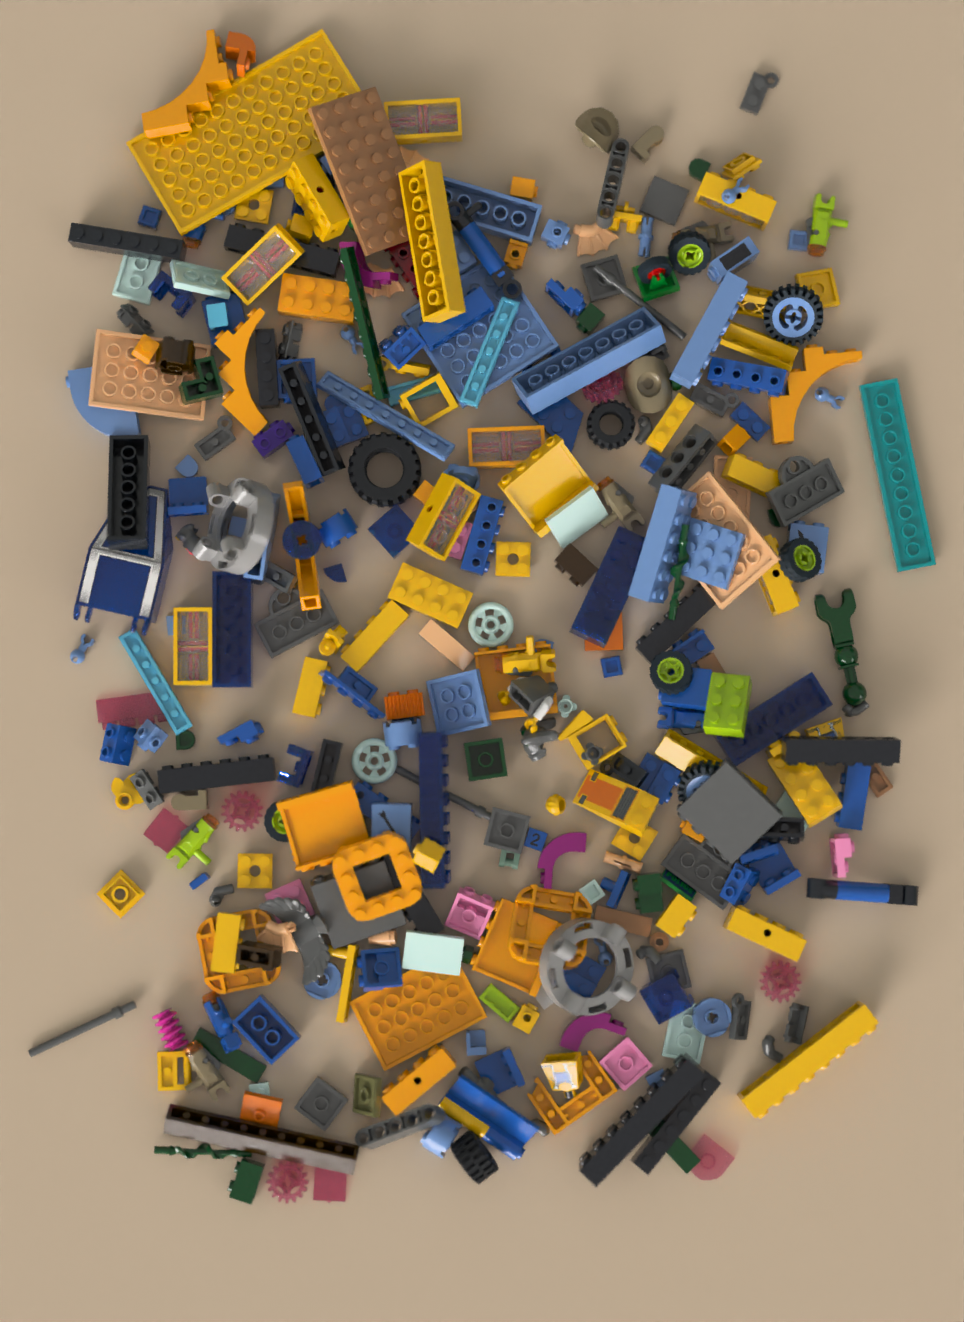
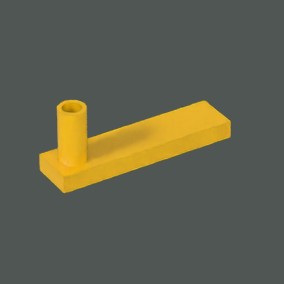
(350, 955)

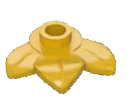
(125, 788)

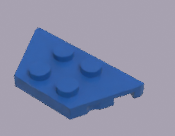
(560, 419)

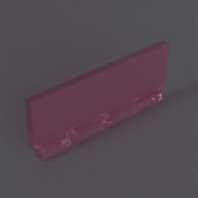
(128, 708)

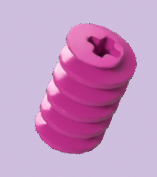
(170, 1029)

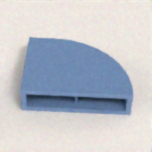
(105, 420)
(259, 569)

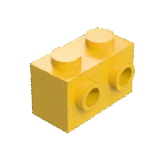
(676, 915)

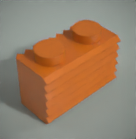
(404, 705)

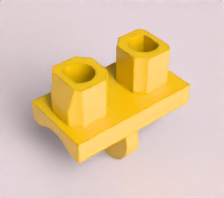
(624, 216)
(332, 641)

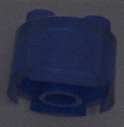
(307, 549)

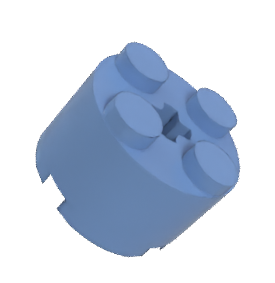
(402, 733)
(441, 1136)

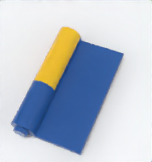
(488, 1117)

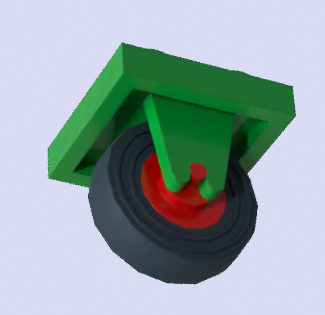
(655, 278)

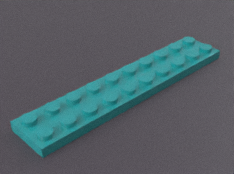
(897, 475)

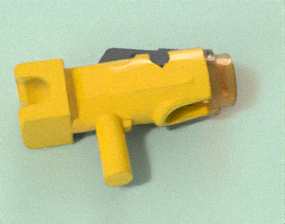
(525, 663)

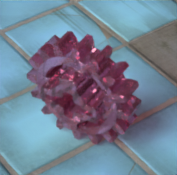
(604, 388)
(237, 803)
(776, 990)
(296, 1181)

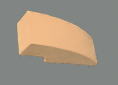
(446, 645)

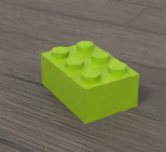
(727, 705)

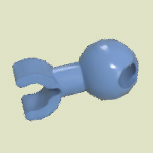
(731, 194)
(350, 336)
(825, 396)
(79, 653)
(604, 954)

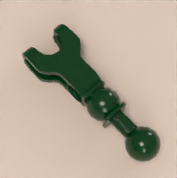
(842, 639)

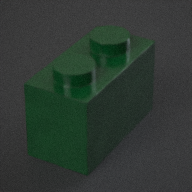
(246, 1180)

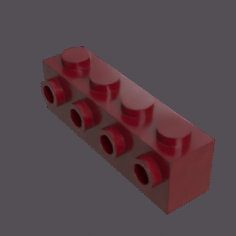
(402, 258)

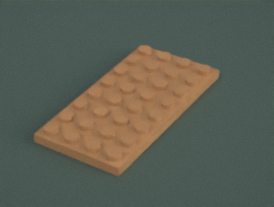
(364, 166)

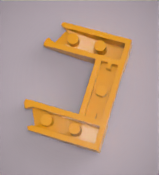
(561, 1117)

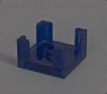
(163, 284)
(392, 531)
(300, 767)
(666, 997)

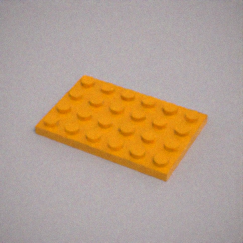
(416, 1015)

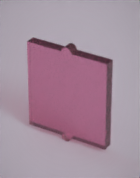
(165, 830)
(329, 1185)

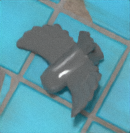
(306, 936)

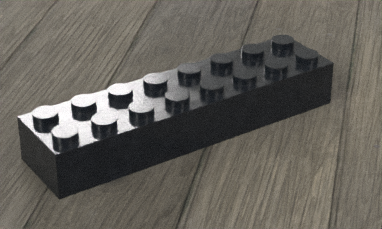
(640, 1119)

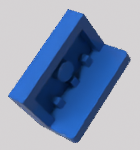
(118, 744)
(739, 884)

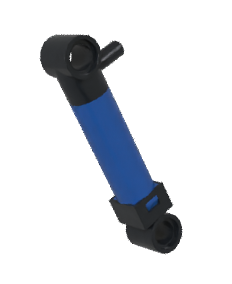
(483, 248)
(862, 891)

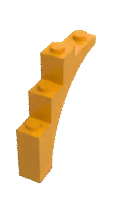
(197, 97)
(235, 346)
(815, 364)
(306, 568)

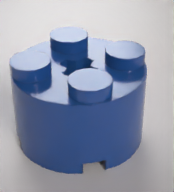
(336, 528)

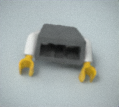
(532, 696)

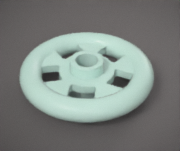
(479, 612)
(374, 777)

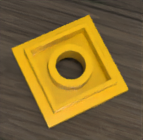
(740, 165)
(259, 215)
(522, 550)
(637, 849)
(246, 879)
(132, 890)

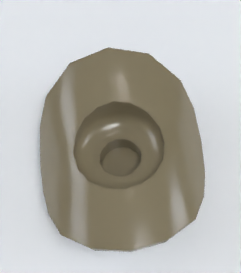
(598, 128)
(648, 384)

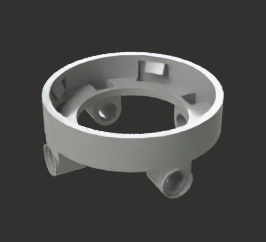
(230, 552)
(562, 947)

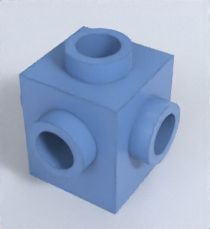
(552, 228)
(150, 736)

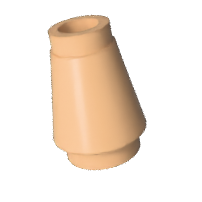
(385, 938)

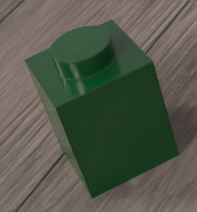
(589, 319)

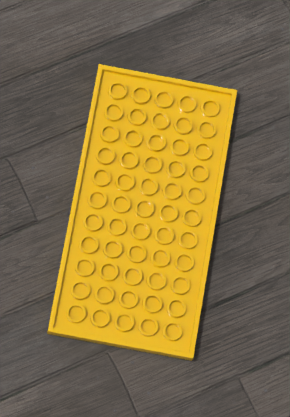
(246, 134)

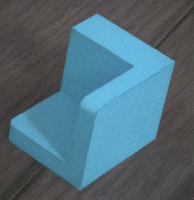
(217, 315)

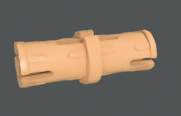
(623, 862)

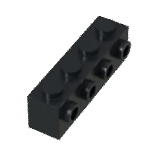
(785, 830)

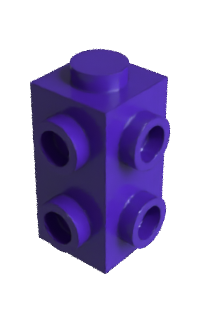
(273, 438)

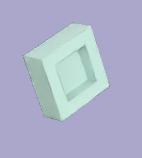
(592, 891)
(261, 1088)

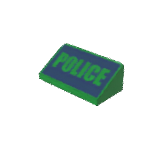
(678, 885)

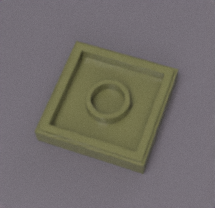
(367, 1095)

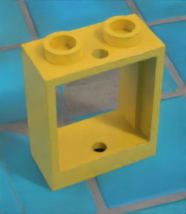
(445, 391)
(611, 722)

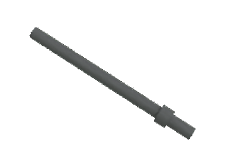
(610, 278)
(479, 811)
(116, 1013)

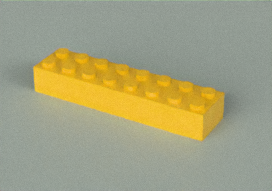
(431, 241)
(808, 1059)

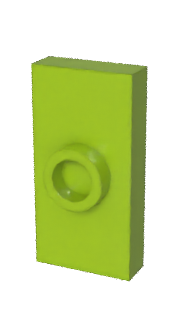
(499, 1002)

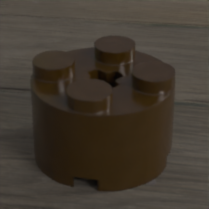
(175, 356)

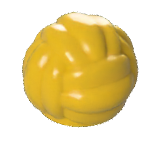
(555, 804)

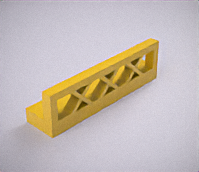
(757, 296)
(759, 346)

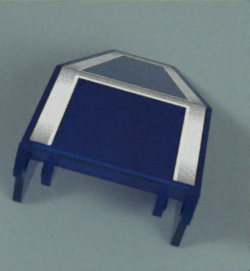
(129, 579)

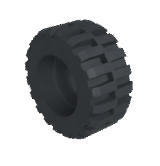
(379, 444)

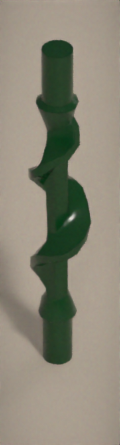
(676, 571)
(203, 1149)

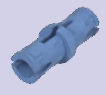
(645, 236)

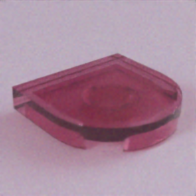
(713, 1159)

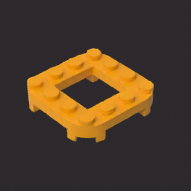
(366, 850)
(547, 899)
(241, 979)

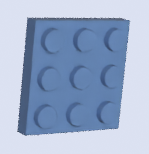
(712, 553)
(459, 702)

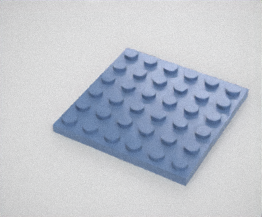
(525, 343)

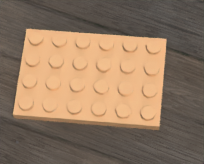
(131, 385)
(756, 556)

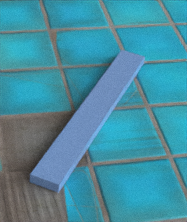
(386, 416)

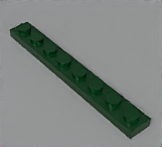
(362, 316)

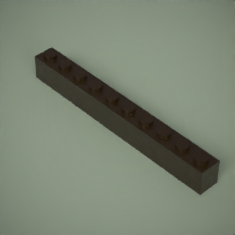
(261, 1139)

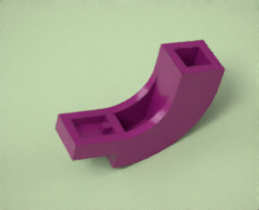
(369, 278)
(561, 844)
(582, 1024)

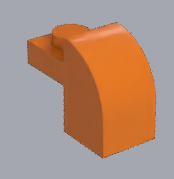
(240, 48)

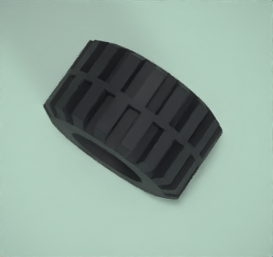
(618, 410)
(474, 1157)

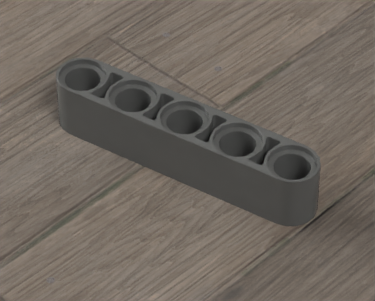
(609, 190)
(407, 1128)

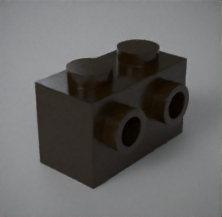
(575, 565)
(259, 955)

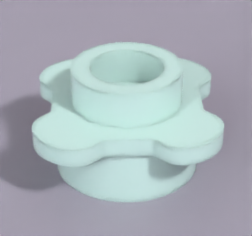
(571, 706)

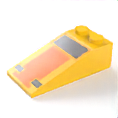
(616, 801)

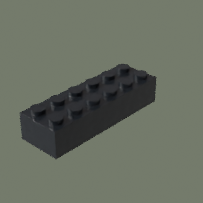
(128, 492)

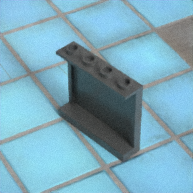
(729, 811)
(342, 926)

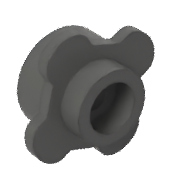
(587, 754)

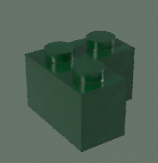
(205, 386)
(649, 892)

